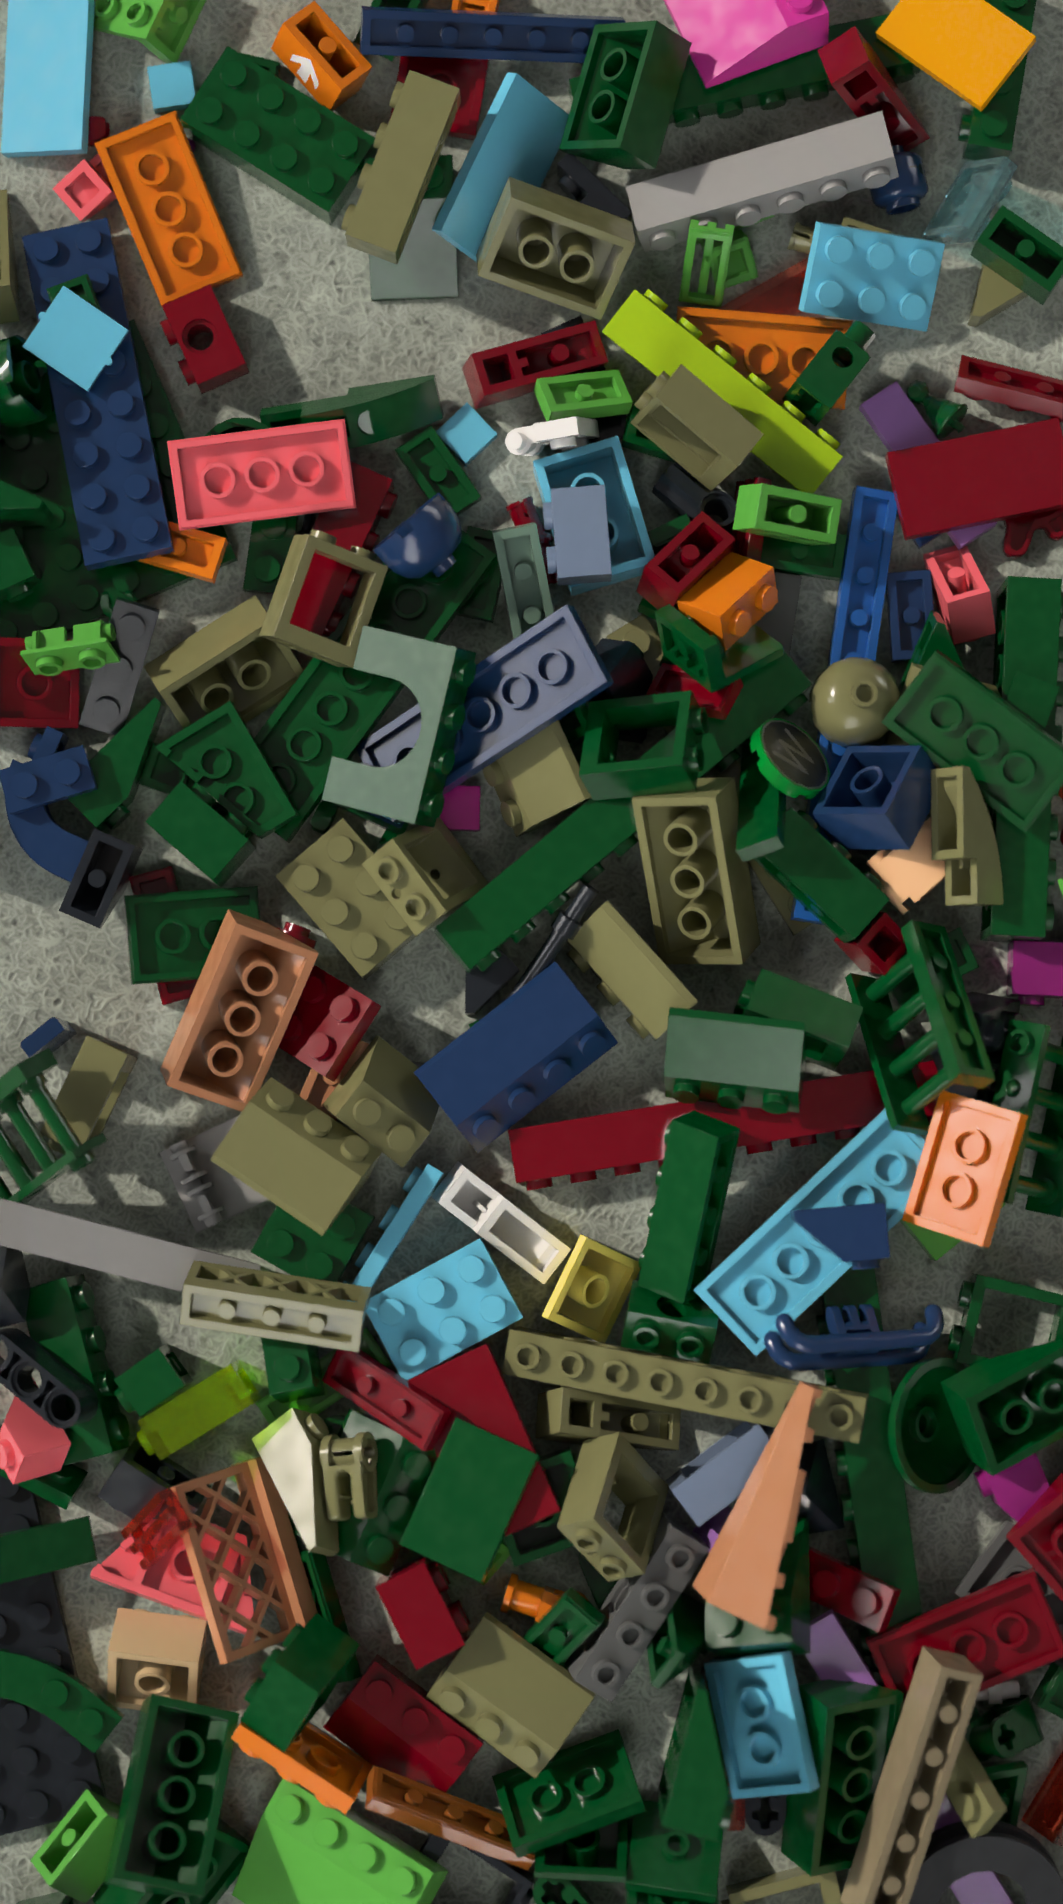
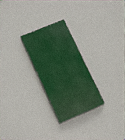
(974, 727)

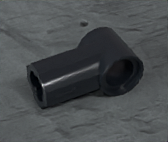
(688, 495)

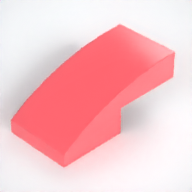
(86, 189)

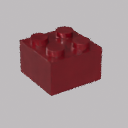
(423, 1610)

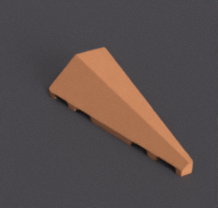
(749, 1549)

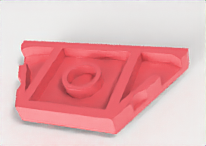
(172, 1577)

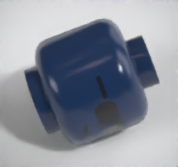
(905, 191)

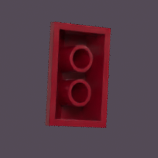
(401, 1730)

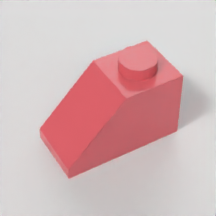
(960, 594)
(30, 1444)

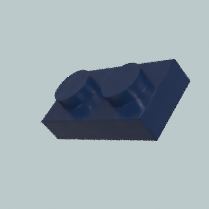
(908, 609)
(47, 780)

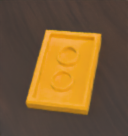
(958, 44)

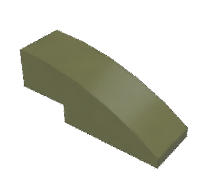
(964, 839)

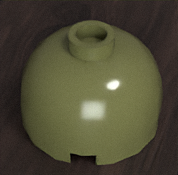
(853, 701)

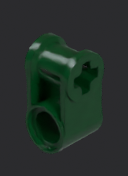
(1004, 1729)

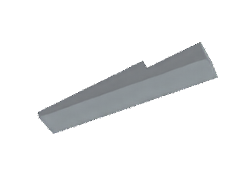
(103, 1246)

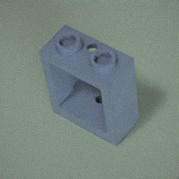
(720, 1471)

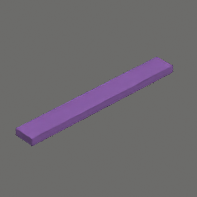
(837, 1658)

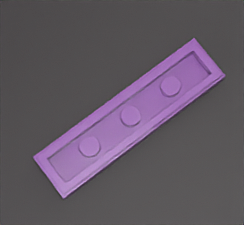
(903, 427)

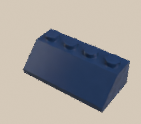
(516, 1057)

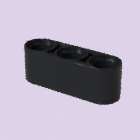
(56, 1384)

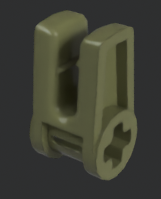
(339, 1469)

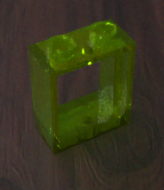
(197, 1411)

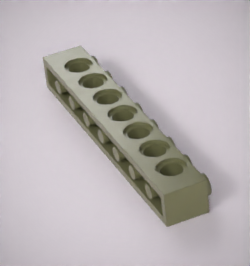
(677, 1382)

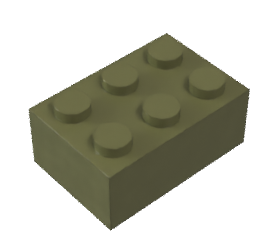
(555, 248)
(346, 899)

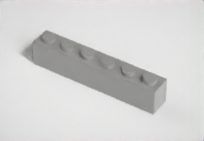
(764, 181)

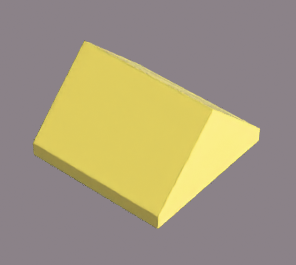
(591, 1289)

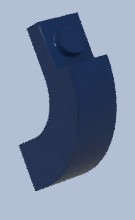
(37, 830)

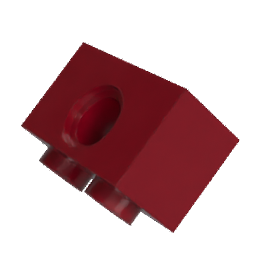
(199, 314)
(684, 561)

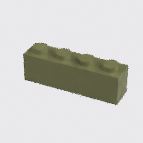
(402, 166)

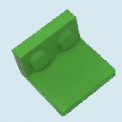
(157, 24)

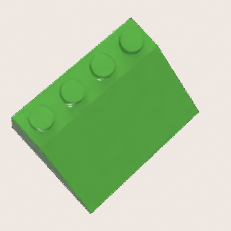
(330, 1857)

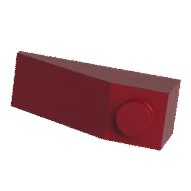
(869, 88)
(514, 367)

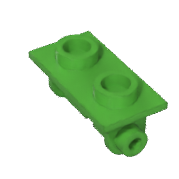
(51, 653)

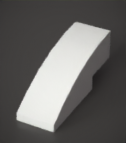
(500, 1222)

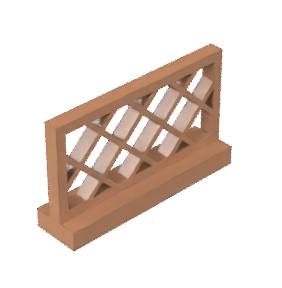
(271, 1548)

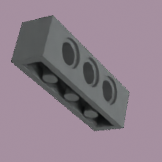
(637, 1610)

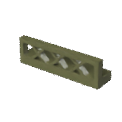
(274, 1307)

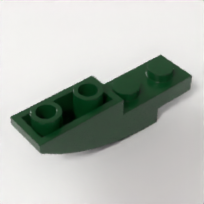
(369, 411)

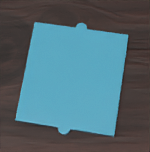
(75, 338)

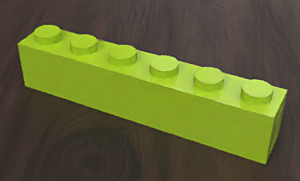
(664, 345)

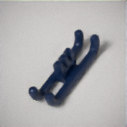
(852, 1341)

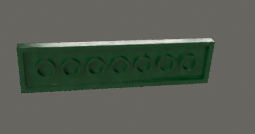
(339, 706)

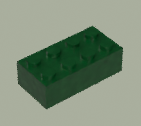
(278, 135)

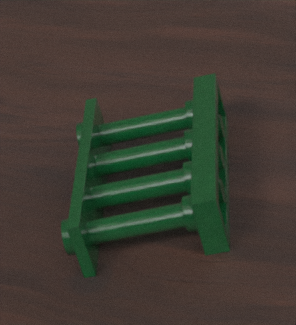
(951, 1021)
(29, 1079)
(1018, 1091)

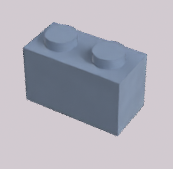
(580, 535)

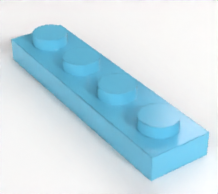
(396, 1225)

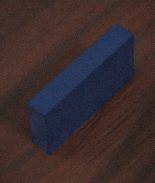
(49, 1035)

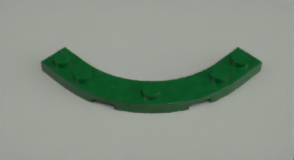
(58, 1697)

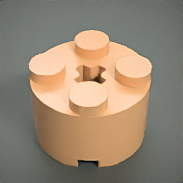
(908, 872)

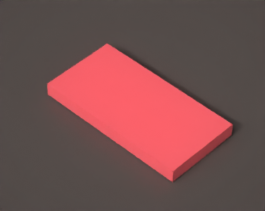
(261, 474)

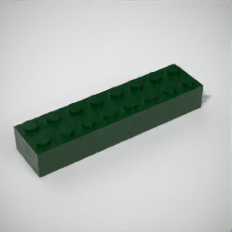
(1026, 642)

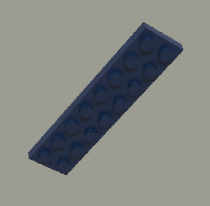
(107, 428)

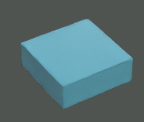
(171, 86)
(466, 434)

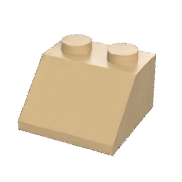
(154, 1656)

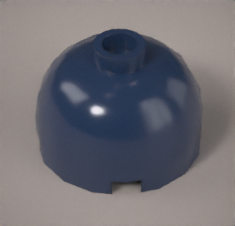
(423, 541)

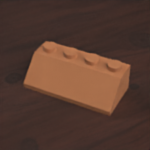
(238, 1012)

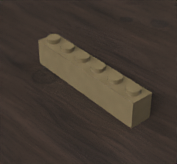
(913, 1779)

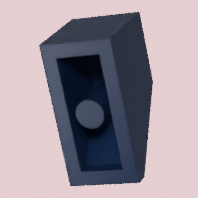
(849, 1232)

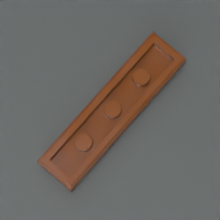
(441, 1815)

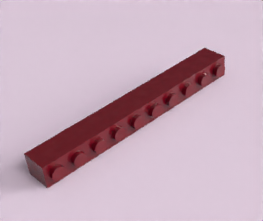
(637, 1135)

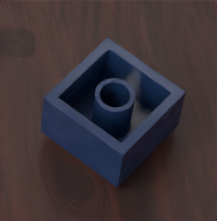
(877, 797)

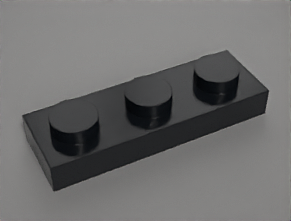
(116, 683)

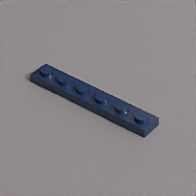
(477, 34)

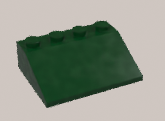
(693, 1784)

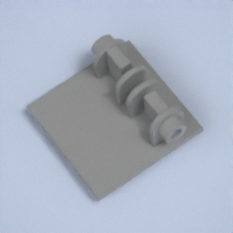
(203, 1186)

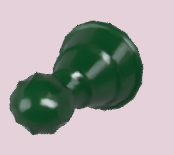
(943, 413)

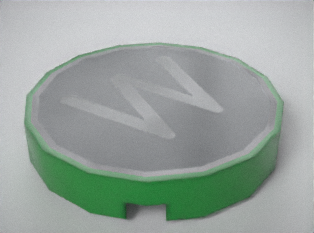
(790, 758)

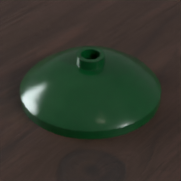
(924, 1432)

